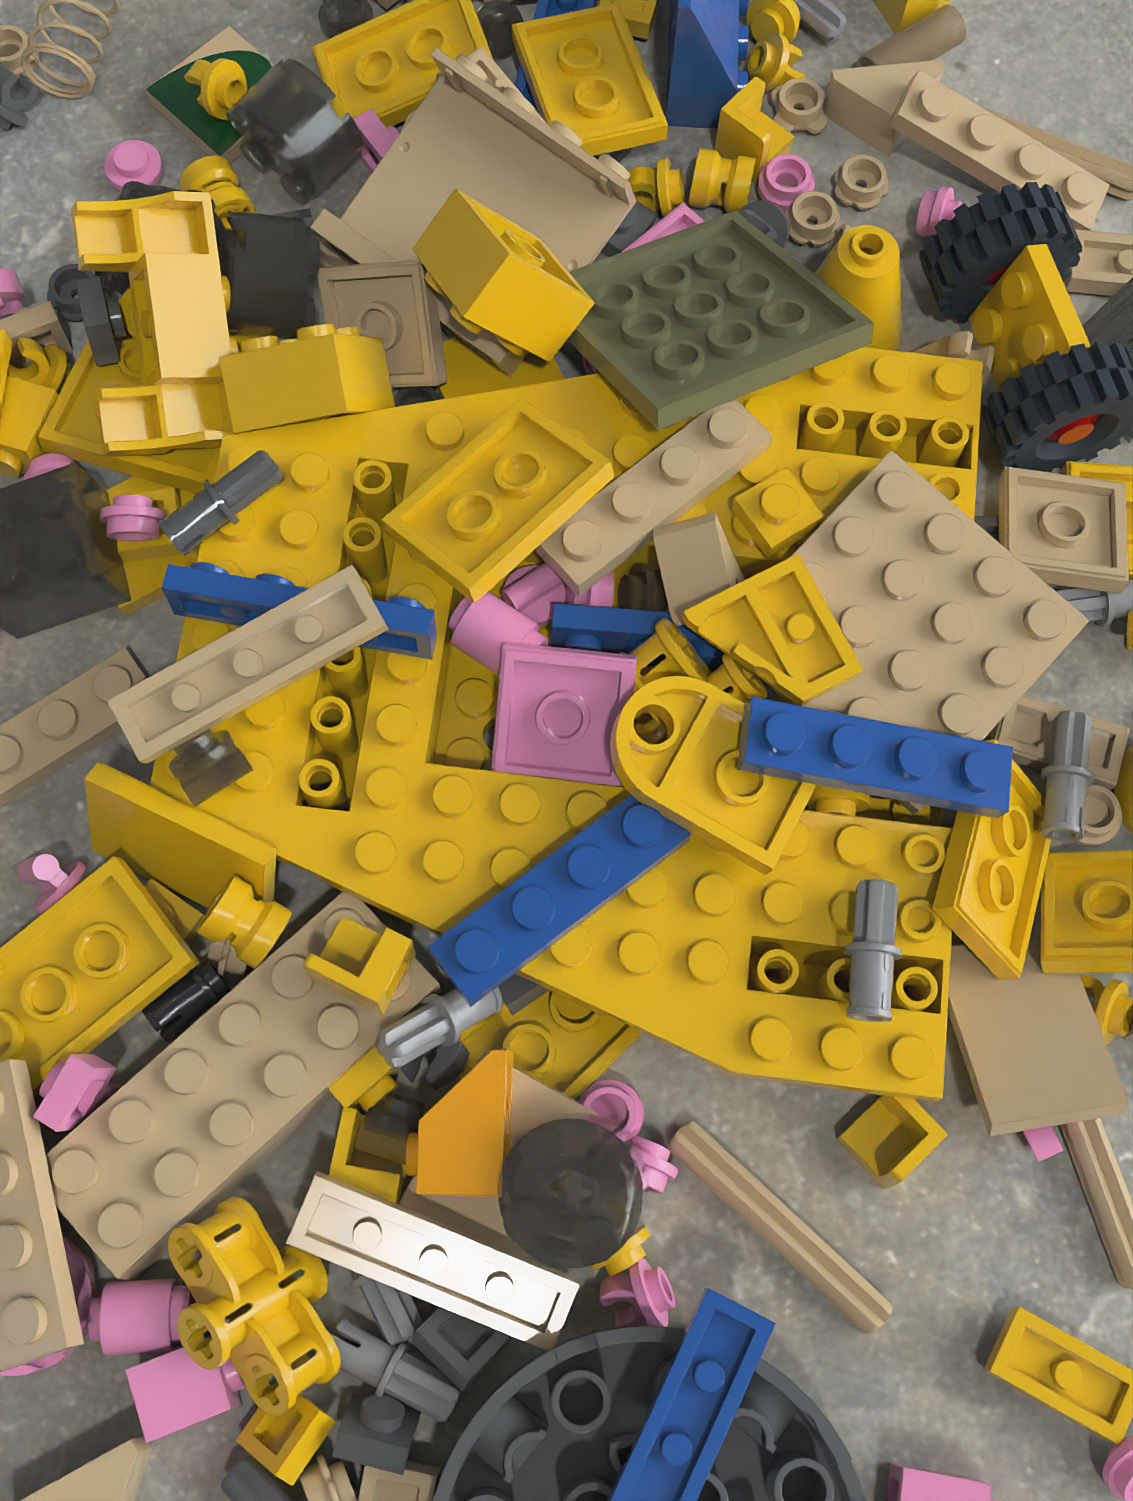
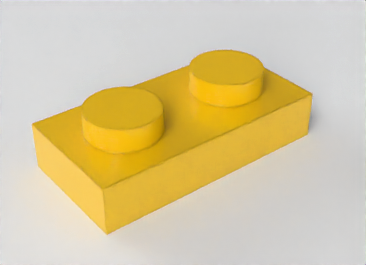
(1063, 1375)

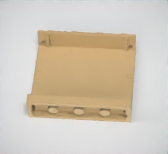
(499, 156)

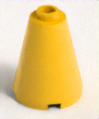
(867, 275)

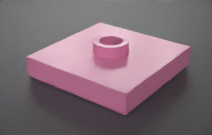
(560, 712)

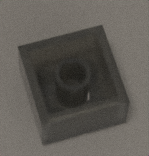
(56, 552)

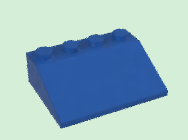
(704, 60)

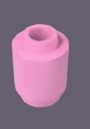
(486, 625)
(138, 1316)

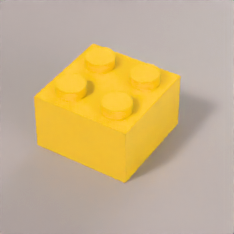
(500, 278)
(305, 378)

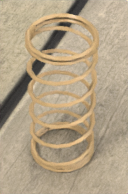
(54, 48)

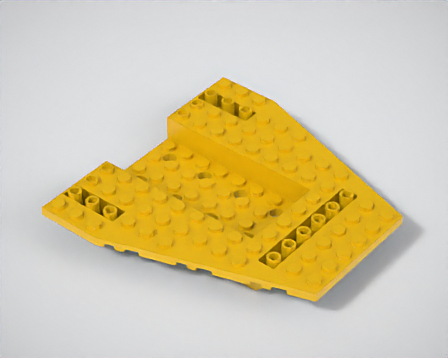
(390, 792)

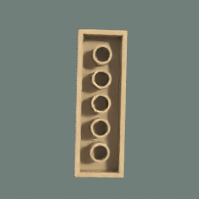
(219, 1099)

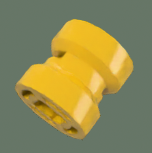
(218, 178)
(721, 180)
(246, 923)

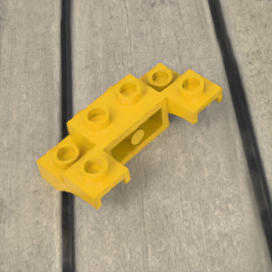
(178, 317)

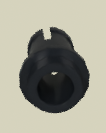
(186, 1000)

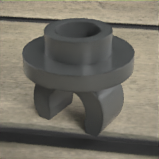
(15, 98)
(768, 219)

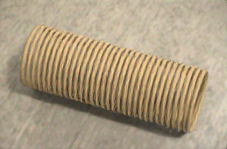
(930, 38)

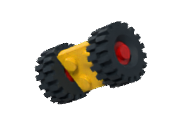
(1006, 275)

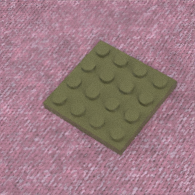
(709, 319)

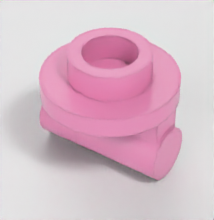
(534, 591)
(49, 878)

